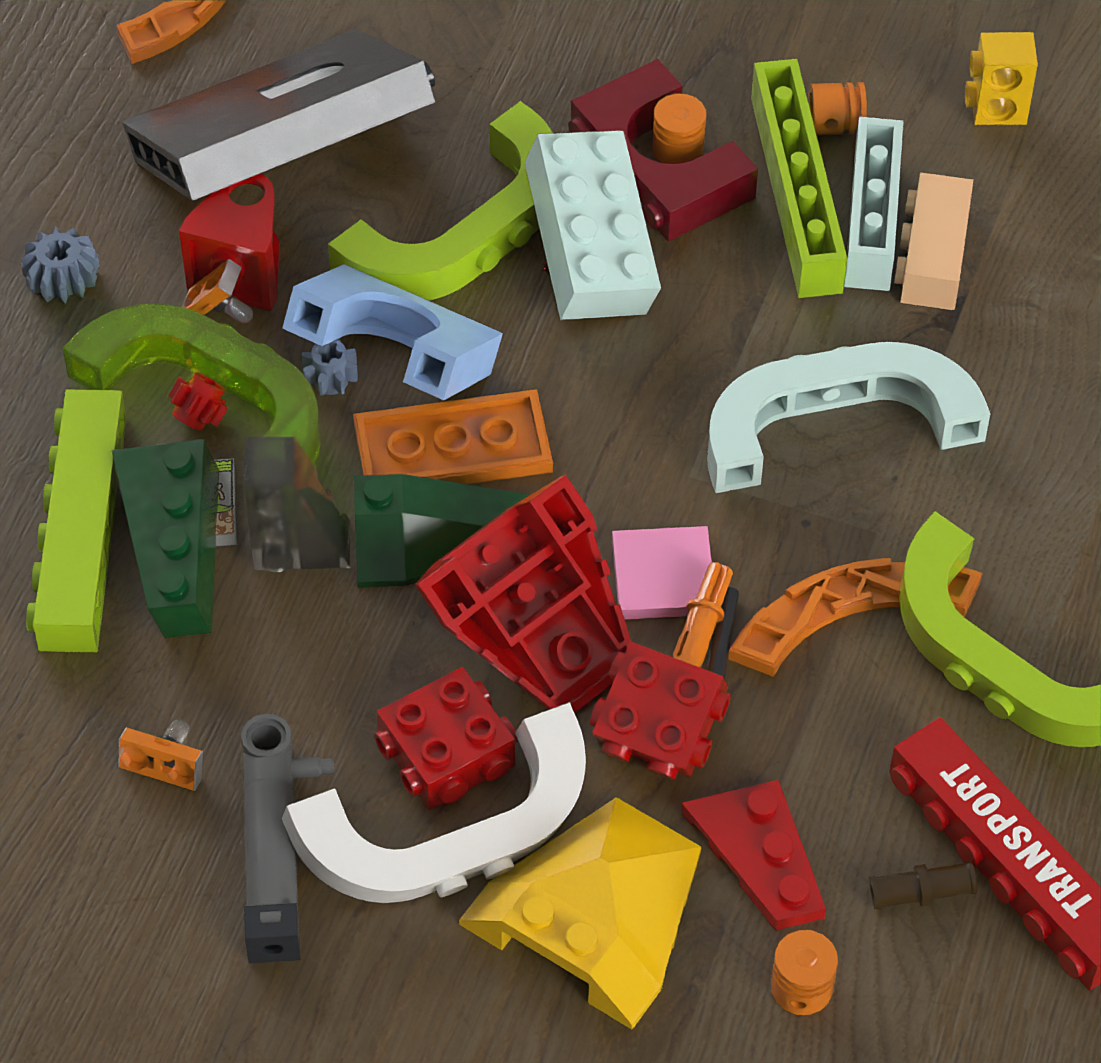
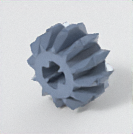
(60, 264)

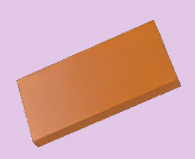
(457, 439)

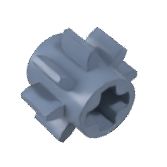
(330, 367)

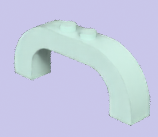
(837, 380)

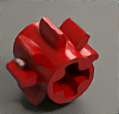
(198, 401)

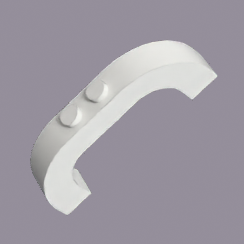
(383, 875)

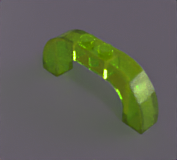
(180, 336)

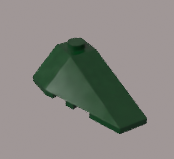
(414, 522)

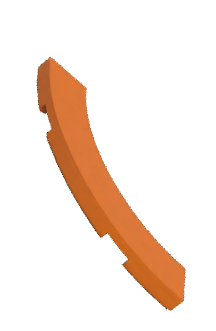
(165, 27)
(826, 598)

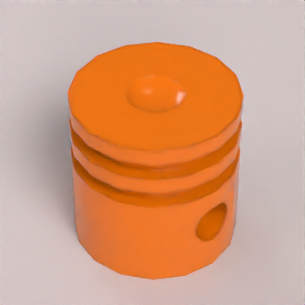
(837, 107)
(678, 129)
(804, 972)

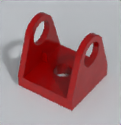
(235, 232)

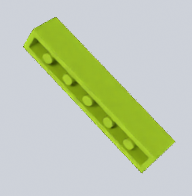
(798, 179)
(79, 522)

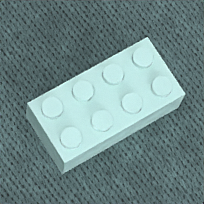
(592, 225)

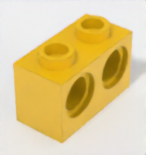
(1002, 78)

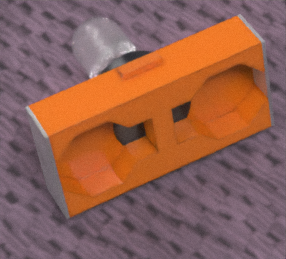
(215, 291)
(162, 756)

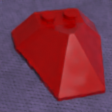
(534, 597)

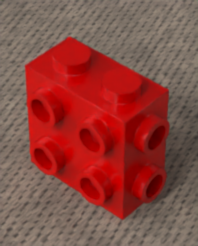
(659, 711)
(446, 738)

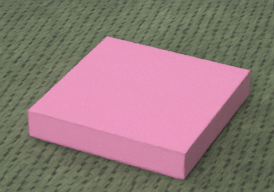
(659, 569)

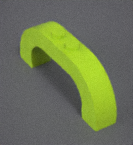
(472, 244)
(975, 659)

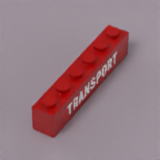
(1005, 844)

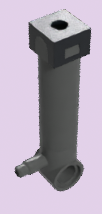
(270, 858)

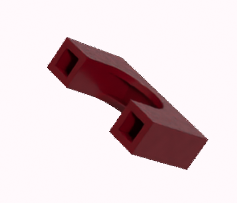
(671, 195)

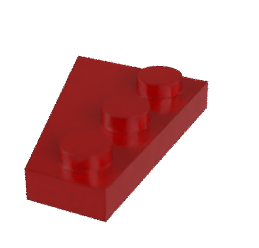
(763, 849)

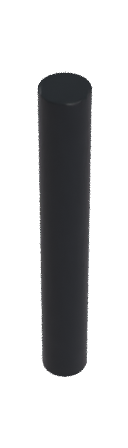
(723, 634)

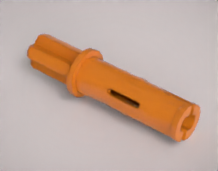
(703, 615)

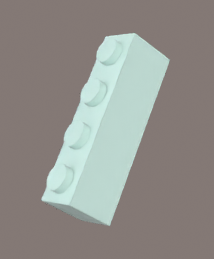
(874, 204)

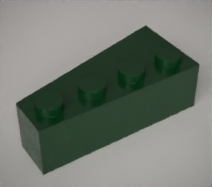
(172, 525)

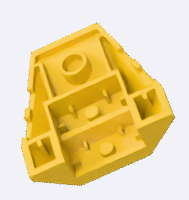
(597, 905)

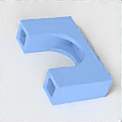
(447, 347)

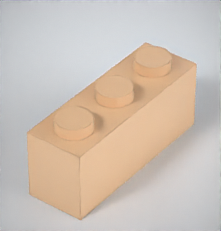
(934, 241)

